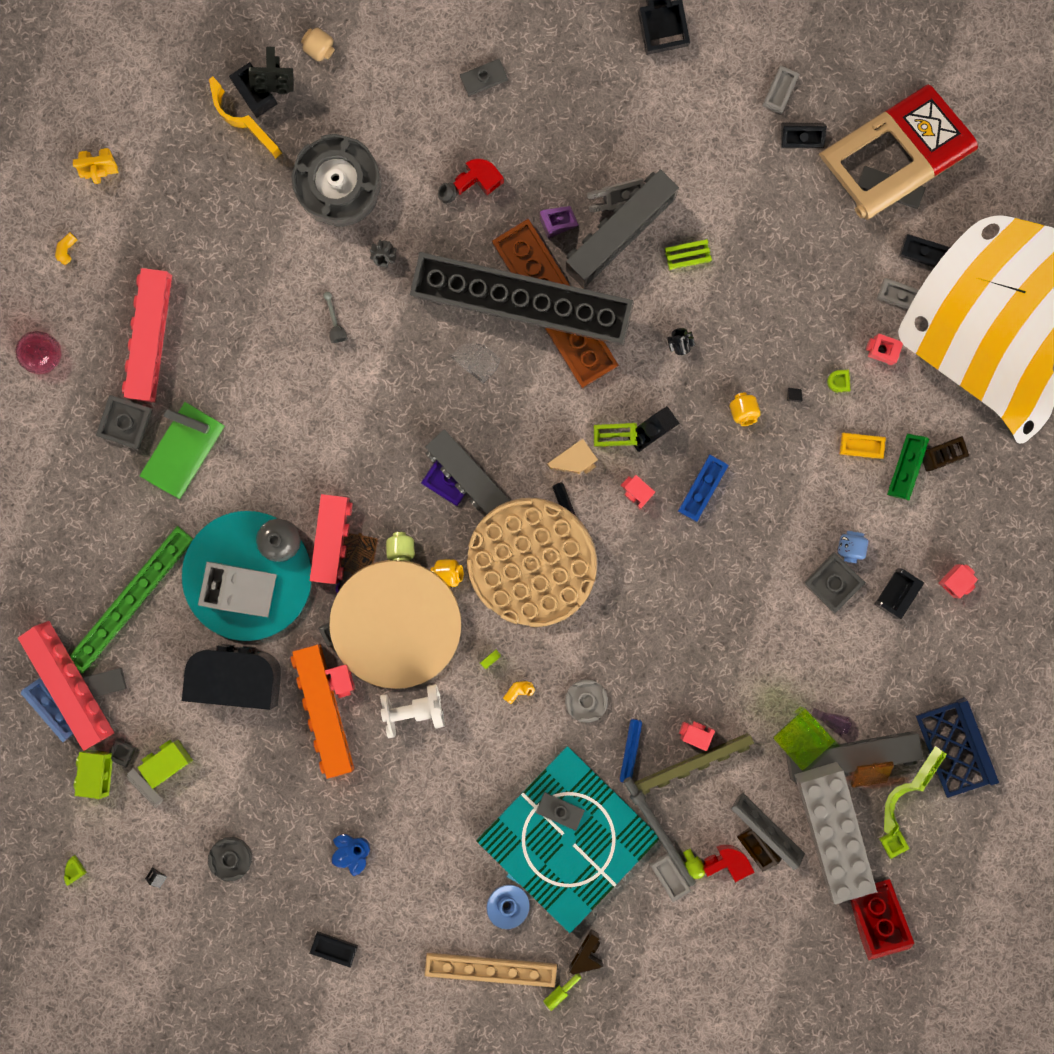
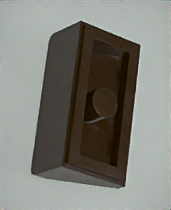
(759, 850)

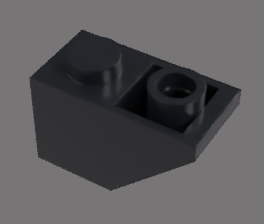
(654, 428)

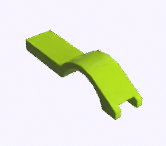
(919, 783)

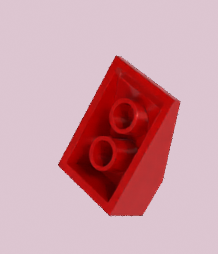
(881, 922)

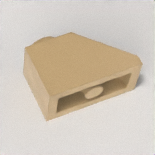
(575, 459)

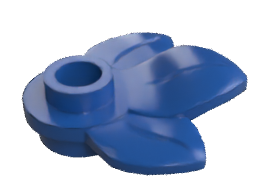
(348, 855)

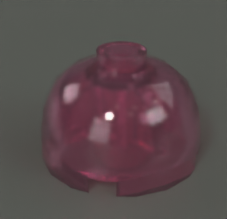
(38, 352)

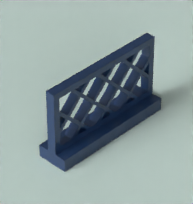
(975, 742)

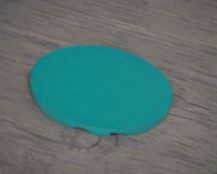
(233, 542)

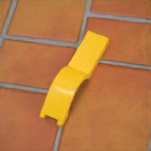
(242, 122)

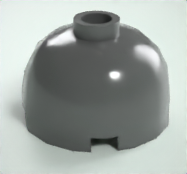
(278, 540)

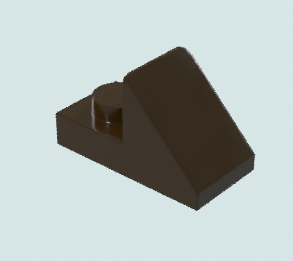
(583, 959)

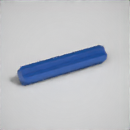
(631, 749)

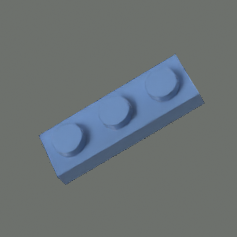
(45, 706)

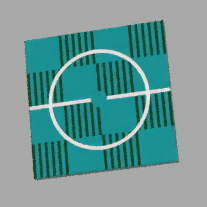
(562, 866)

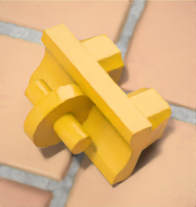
(96, 166)

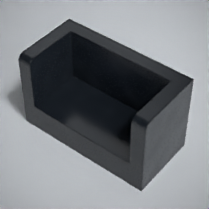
(257, 102)
(899, 593)

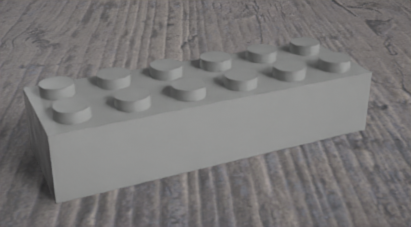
(835, 832)

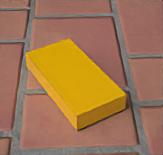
(862, 445)

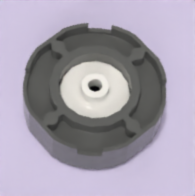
(316, 183)

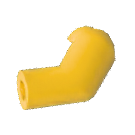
(62, 248)
(519, 688)

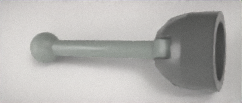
(337, 333)

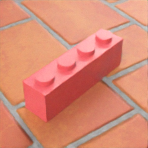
(330, 539)

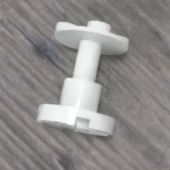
(421, 709)

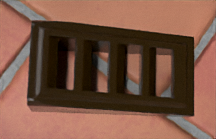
(932, 460)

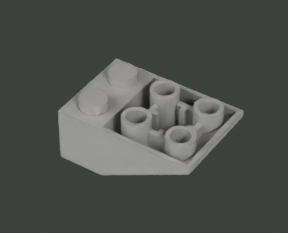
(237, 589)

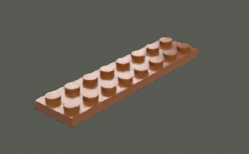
(528, 256)

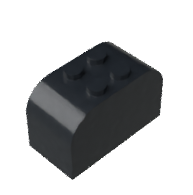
(232, 677)

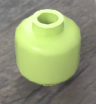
(400, 547)

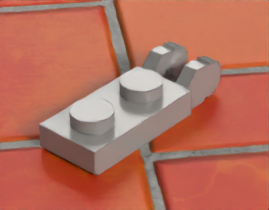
(614, 195)

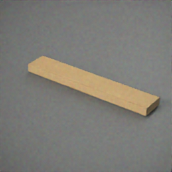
(490, 970)

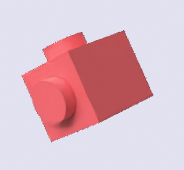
(959, 581)

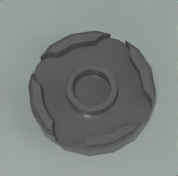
(235, 855)

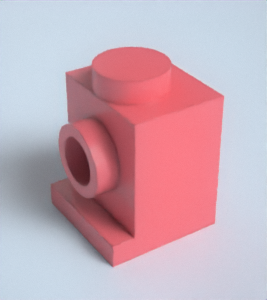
(891, 346)
(637, 490)
(341, 680)
(696, 735)

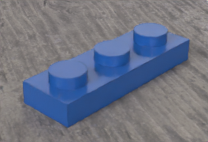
(703, 488)

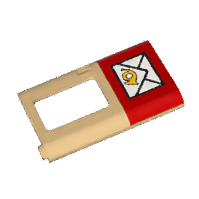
(927, 133)

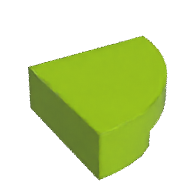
(73, 870)

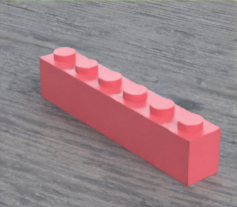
(147, 335)
(66, 685)

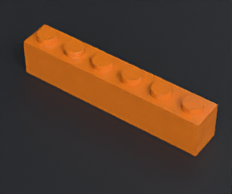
(323, 711)

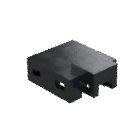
(663, 23)

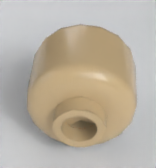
(317, 44)

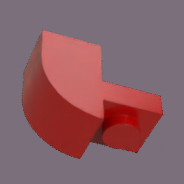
(481, 172)
(729, 857)

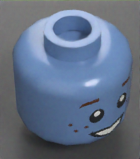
(853, 546)

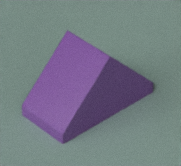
(557, 220)

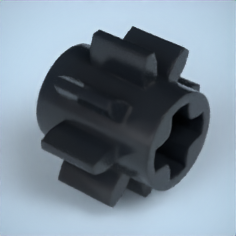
(681, 341)

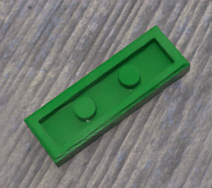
(908, 466)

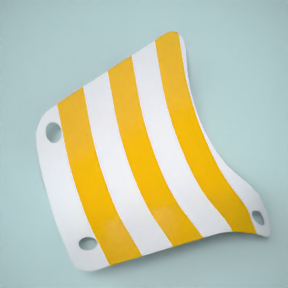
(989, 335)

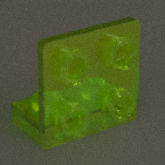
(803, 738)

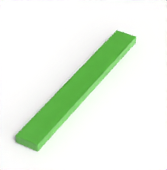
(130, 599)

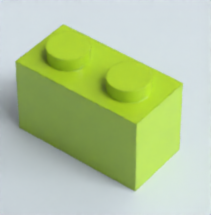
(165, 763)
(93, 774)

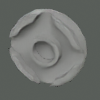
(580, 701)

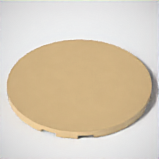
(532, 562)
(395, 624)

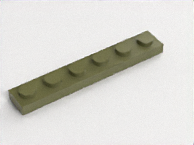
(698, 761)

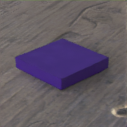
(442, 485)

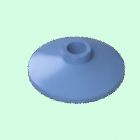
(513, 915)

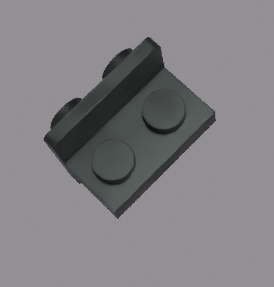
(271, 77)

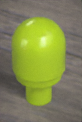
(694, 865)

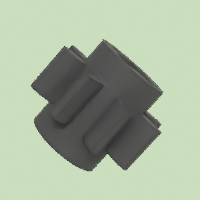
(383, 253)

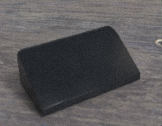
(803, 135)

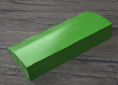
(181, 453)

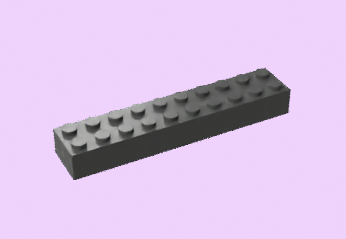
(522, 298)

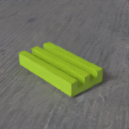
(706, 251)
(632, 434)

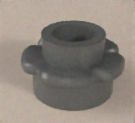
(447, 192)

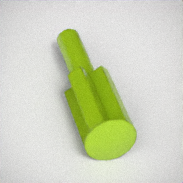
(560, 993)

